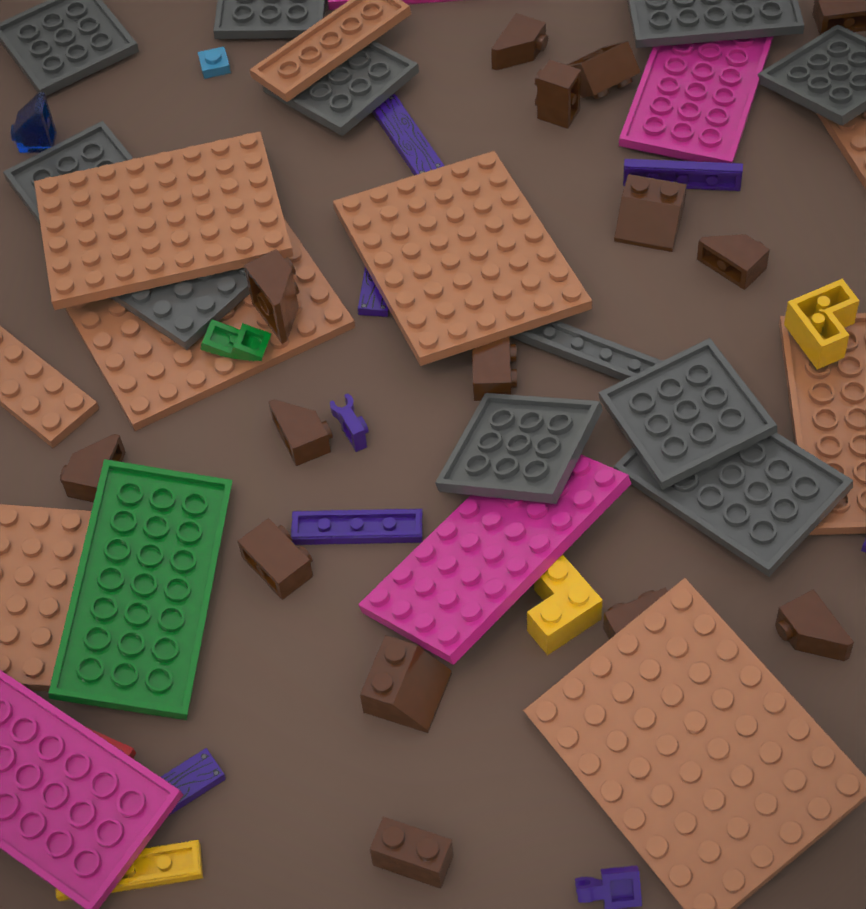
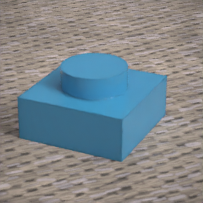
(214, 62)

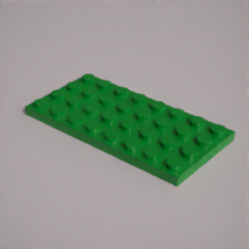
(142, 591)

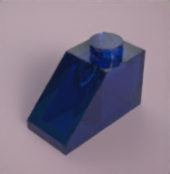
(34, 126)

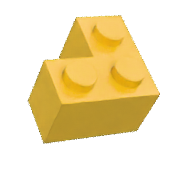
(820, 322)
(566, 608)

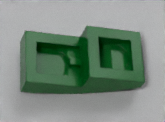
(241, 344)

